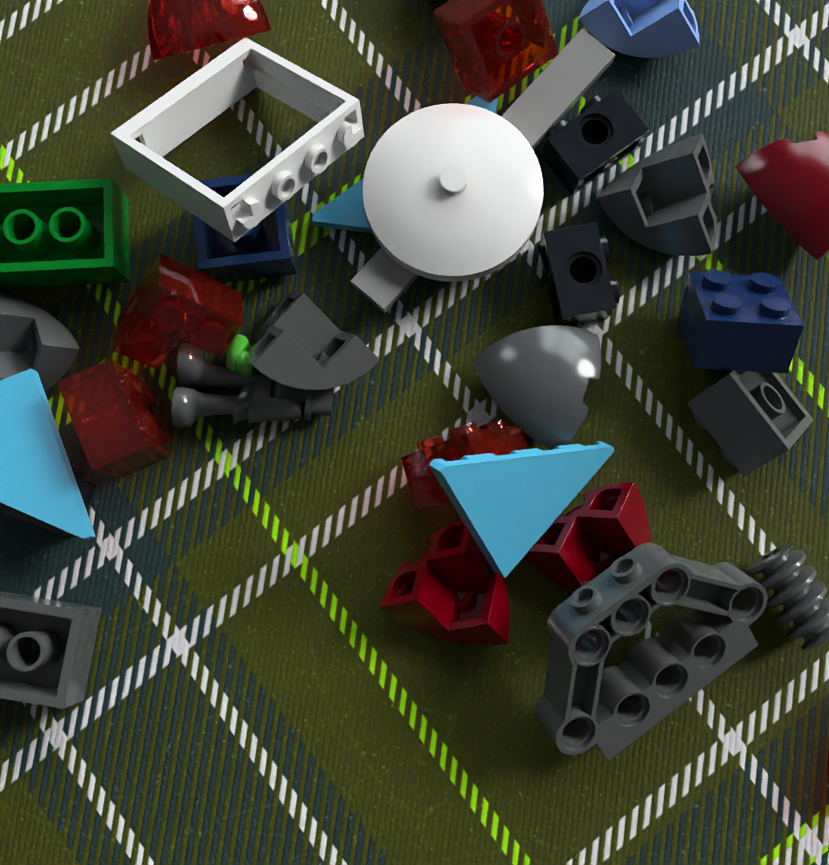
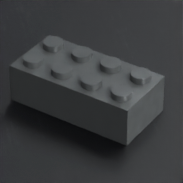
(45, 649)

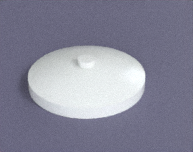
(452, 192)

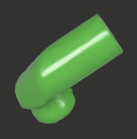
(238, 356)

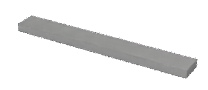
(533, 115)

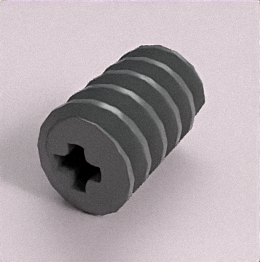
(796, 592)

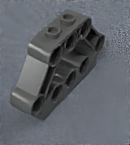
(621, 703)

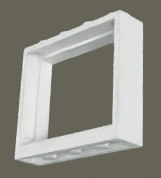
(209, 94)

